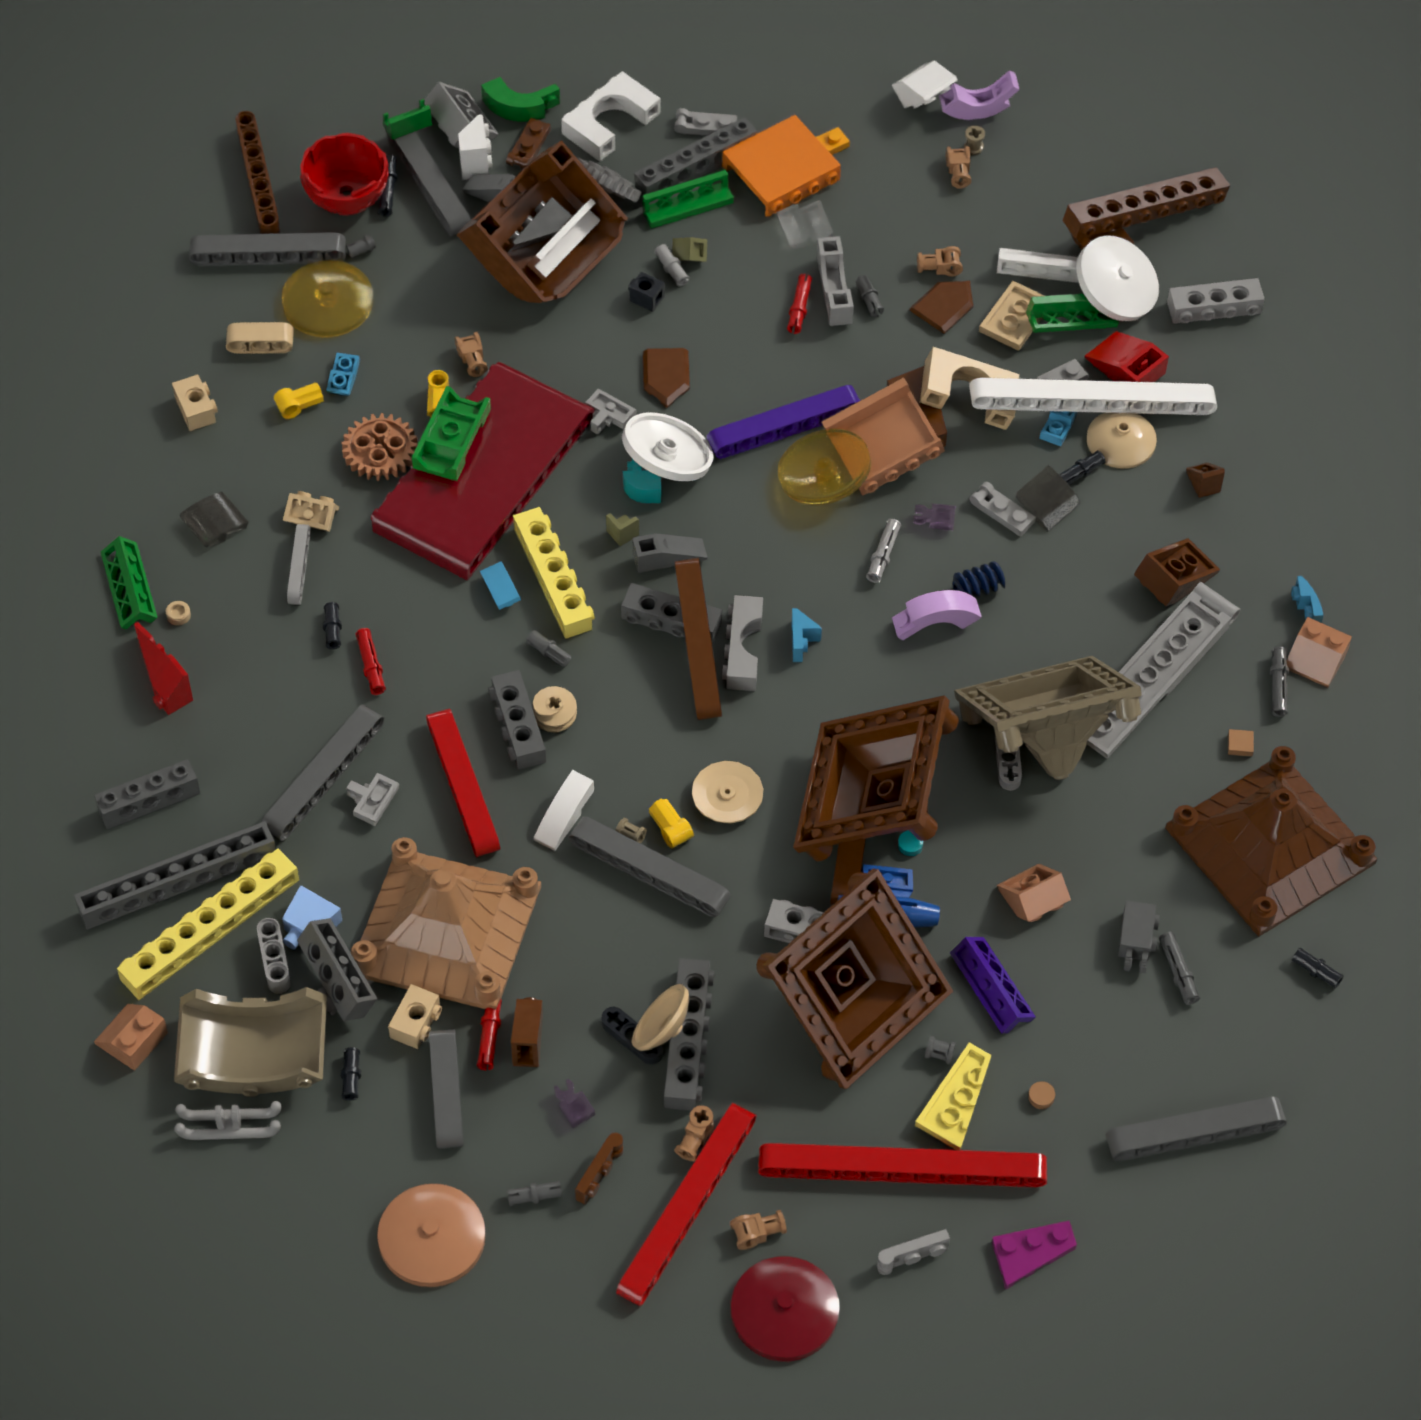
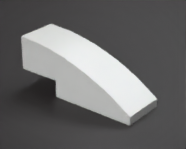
(564, 810)

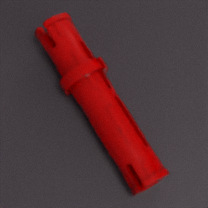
(798, 310)
(372, 668)
(490, 1025)

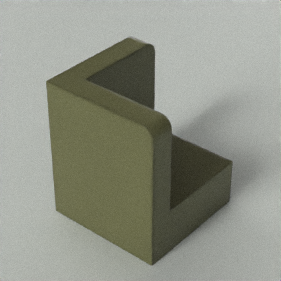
(690, 249)
(622, 529)

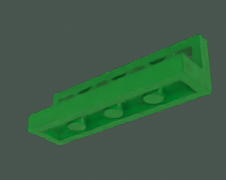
(687, 202)
(1068, 307)
(133, 578)

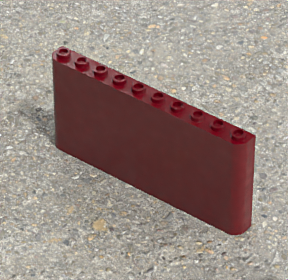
(504, 468)

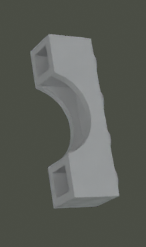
(831, 269)
(742, 666)

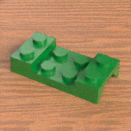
(450, 435)

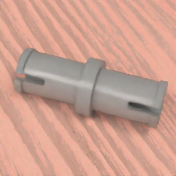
(671, 265)

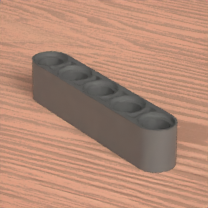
(446, 1089)

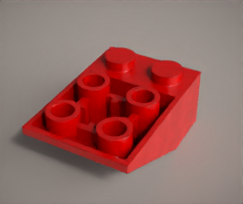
(1128, 359)

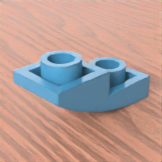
(343, 374)
(1057, 427)
(500, 585)
(1307, 599)

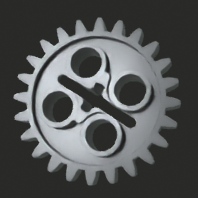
(611, 181)

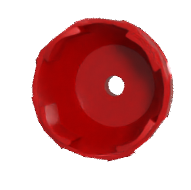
(342, 165)

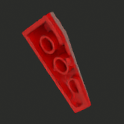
(165, 673)

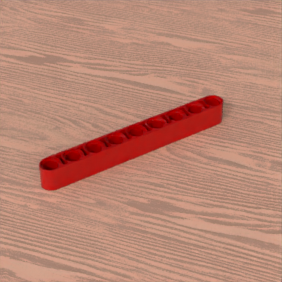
(686, 1204)

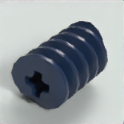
(979, 579)

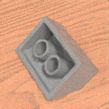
(454, 111)

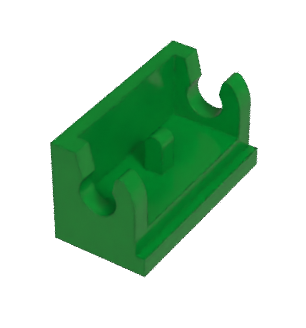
(408, 121)

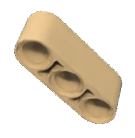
(259, 338)

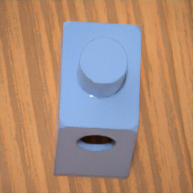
(305, 908)

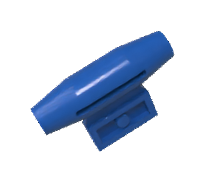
(901, 884)

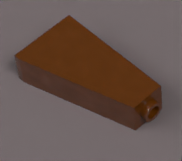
(933, 415)

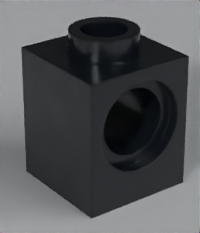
(646, 291)

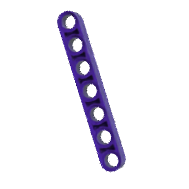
(780, 422)

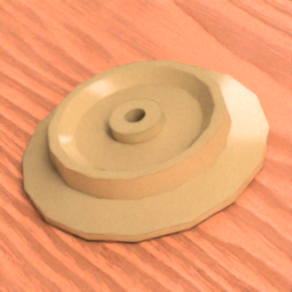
(727, 792)

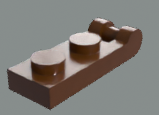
(529, 143)
(599, 1167)

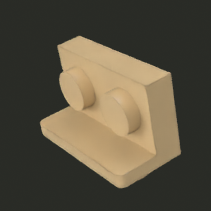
(310, 511)

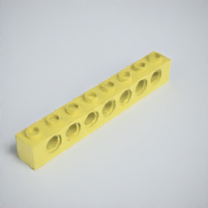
(203, 935)

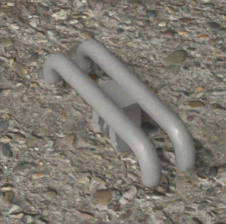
(228, 1122)

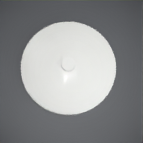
(1117, 278)
(667, 446)

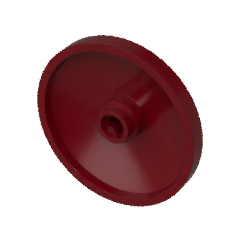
(784, 1308)

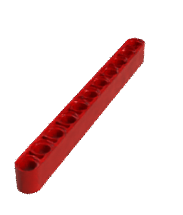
(902, 1165)

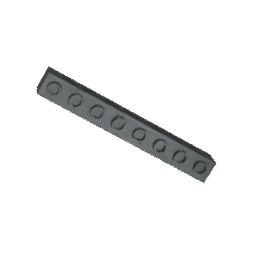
(174, 875)

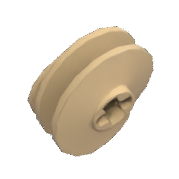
(554, 709)

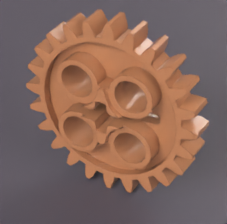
(381, 452)

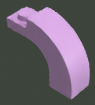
(979, 103)
(936, 607)

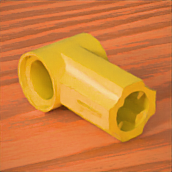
(434, 390)
(293, 401)
(673, 828)

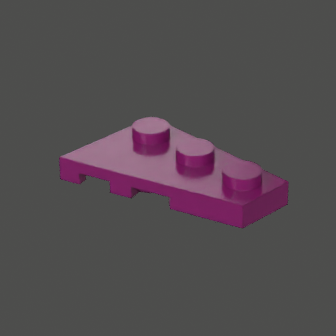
(1027, 1250)

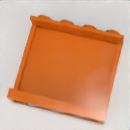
(782, 164)

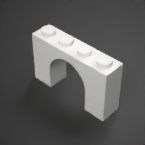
(619, 94)

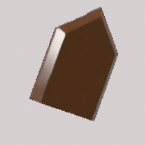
(944, 304)
(666, 373)

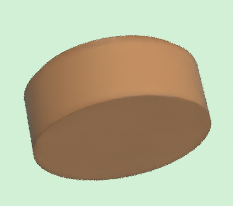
(1041, 1095)

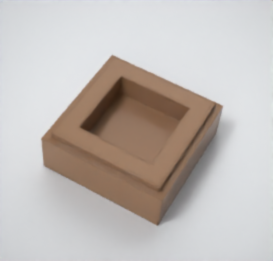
(1240, 742)

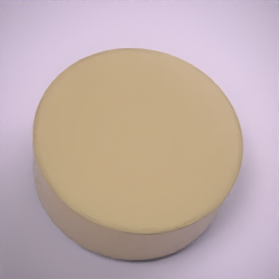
(178, 613)

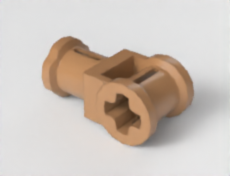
(958, 164)
(941, 261)
(471, 352)
(696, 1132)
(754, 1229)

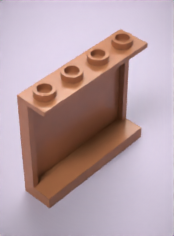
(893, 431)

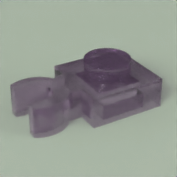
(939, 516)
(574, 1106)

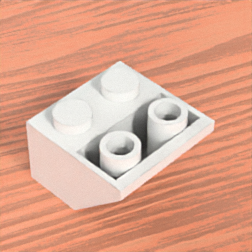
(923, 84)
(474, 148)

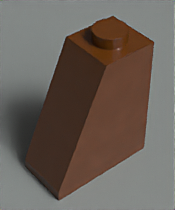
(527, 1032)

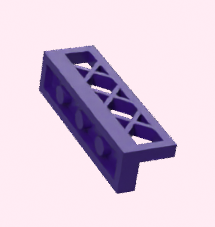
(991, 984)

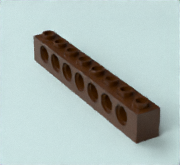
(1146, 203)

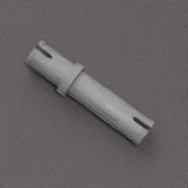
(880, 558)

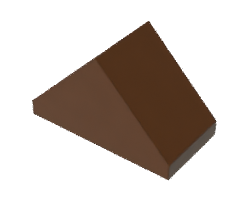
(1206, 478)

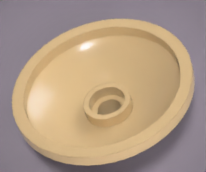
(1122, 447)
(662, 1019)

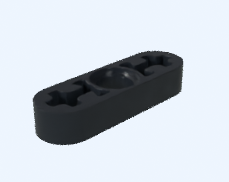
(627, 1024)

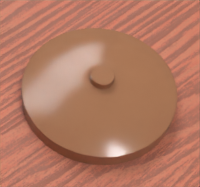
(431, 1235)

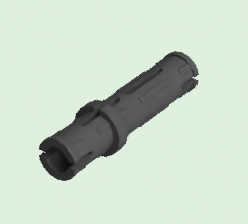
(1279, 673)
(1182, 976)

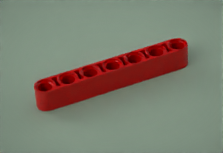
(463, 782)

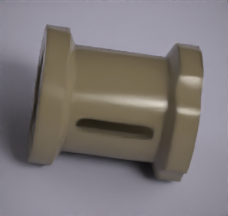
(974, 138)
(631, 831)

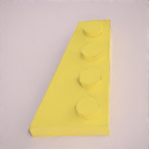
(954, 1101)

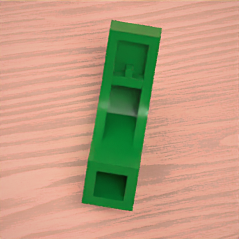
(516, 105)

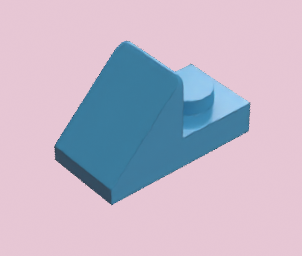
(803, 631)

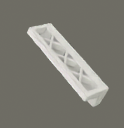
(564, 241)
(1037, 265)

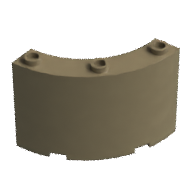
(250, 1043)

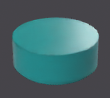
(909, 844)

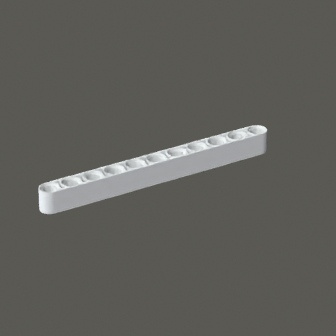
(1092, 396)

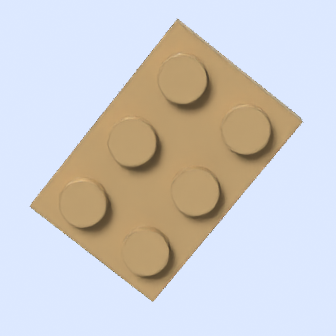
(1008, 317)

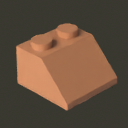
(1318, 652)
(1035, 892)
(133, 1035)

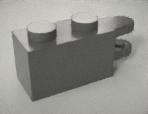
(1137, 933)

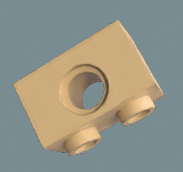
(194, 402)
(415, 1002)

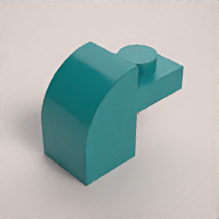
(641, 484)

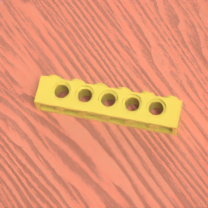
(571, 621)

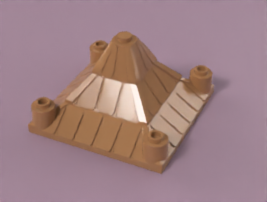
(446, 927)

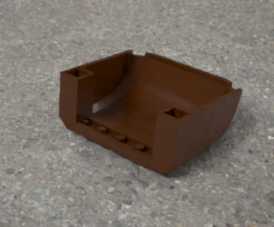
(550, 175)

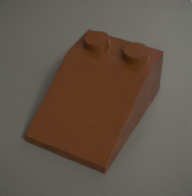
(1175, 571)

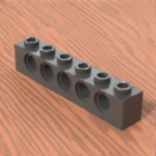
(693, 159)
(678, 1094)

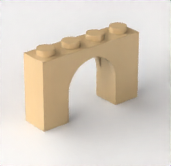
(943, 367)

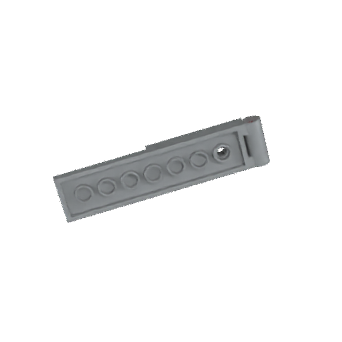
(1169, 658)

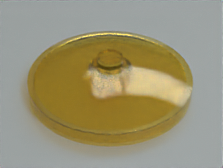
(327, 298)
(824, 467)

